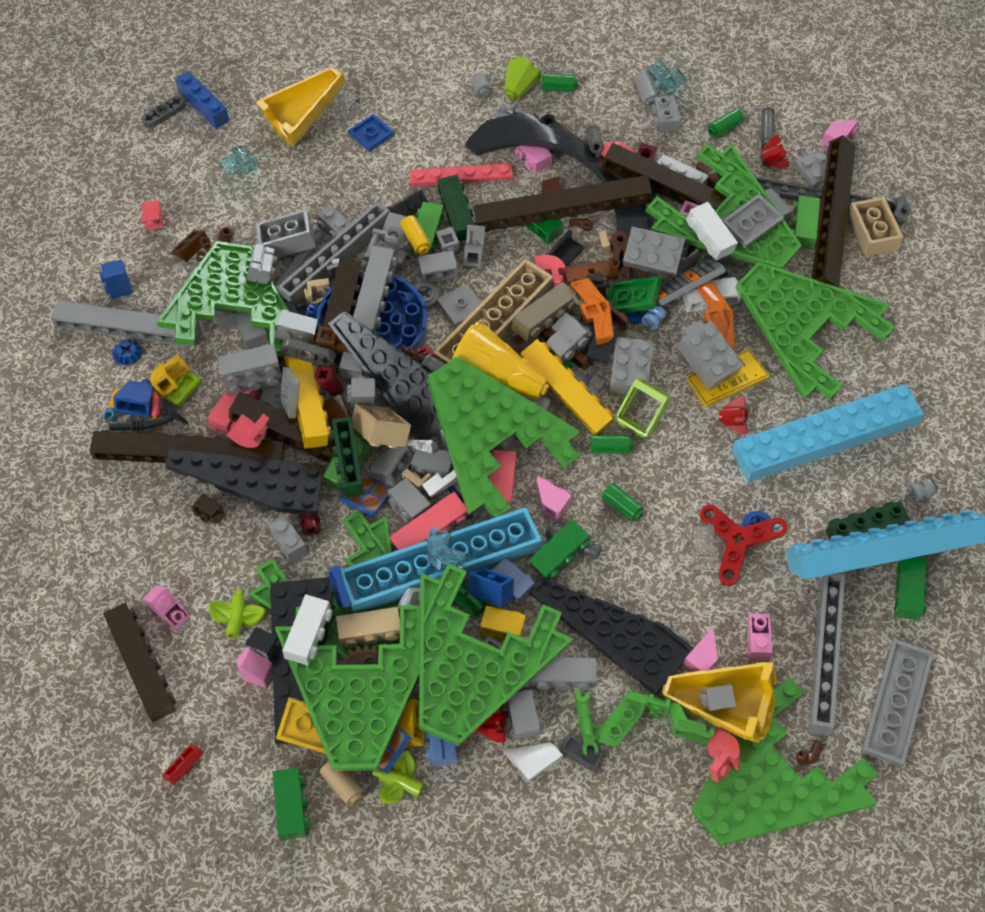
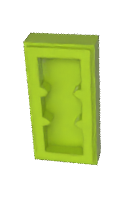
(186, 386)

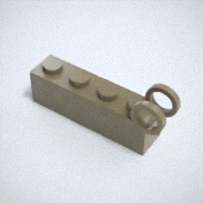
(545, 311)

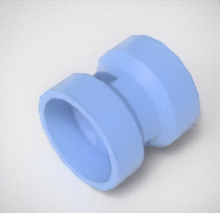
(654, 317)

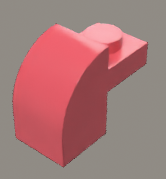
(152, 215)
(551, 265)
(247, 432)
(726, 752)

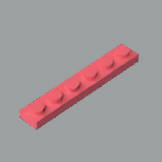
(466, 174)

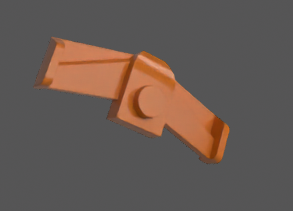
(595, 310)
(718, 312)

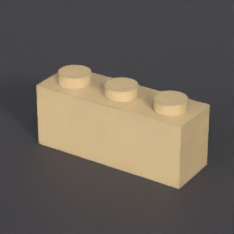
(368, 627)

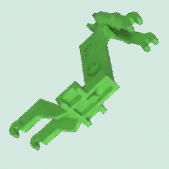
(627, 715)

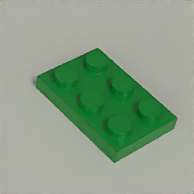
(634, 294)

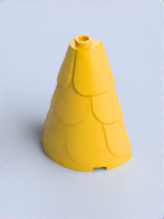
(300, 104)
(498, 360)
(751, 692)

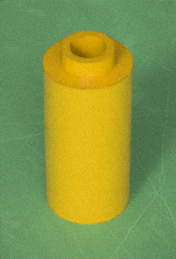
(415, 235)

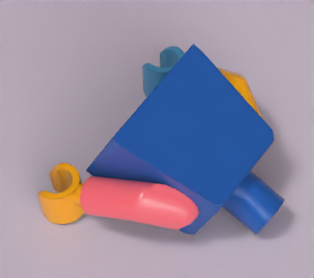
(135, 399)

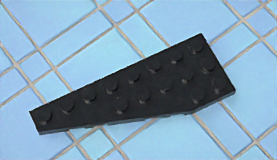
(395, 374)
(275, 483)
(284, 600)
(635, 644)

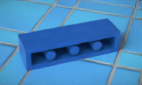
(202, 100)

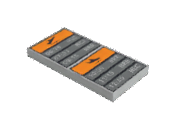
(689, 280)

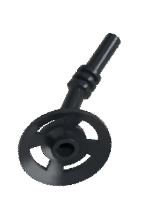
(169, 415)

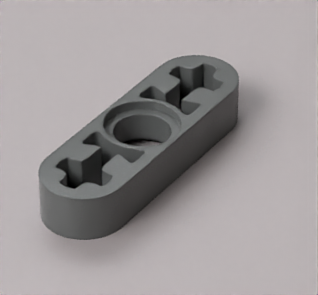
(167, 105)
(318, 355)

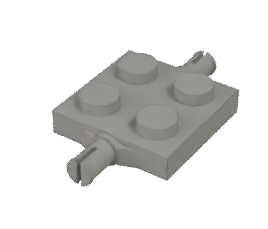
(812, 167)

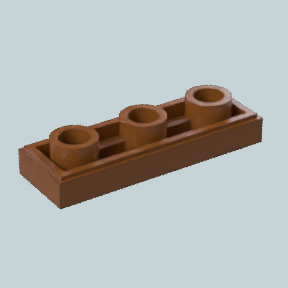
(581, 271)

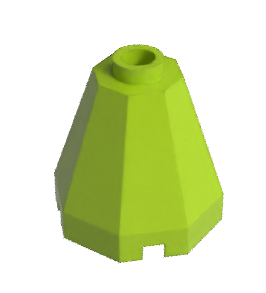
(520, 77)

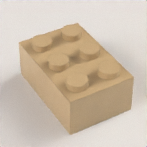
(875, 226)
(380, 426)

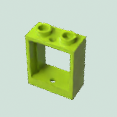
(624, 421)

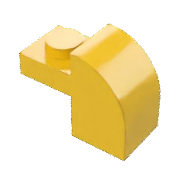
(165, 375)

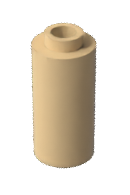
(343, 784)

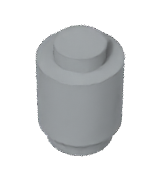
(481, 85)

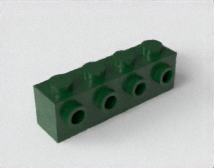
(348, 457)
(872, 518)

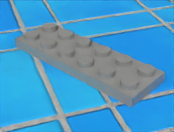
(897, 702)

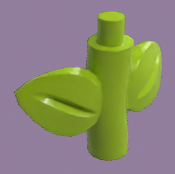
(236, 614)
(399, 780)

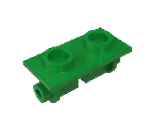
(469, 603)

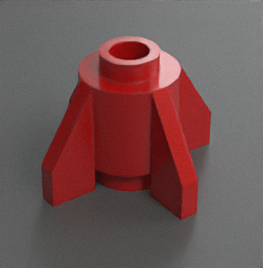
(773, 154)
(734, 415)
(494, 727)

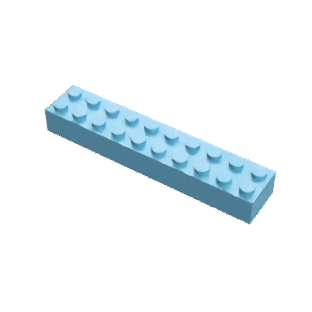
(827, 432)
(886, 544)
(485, 545)

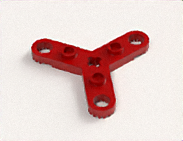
(751, 536)

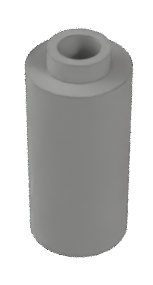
(645, 88)

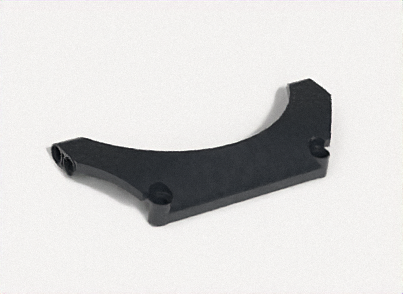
(530, 131)

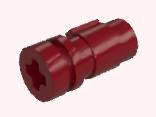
(328, 380)
(310, 524)

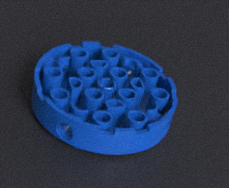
(403, 318)

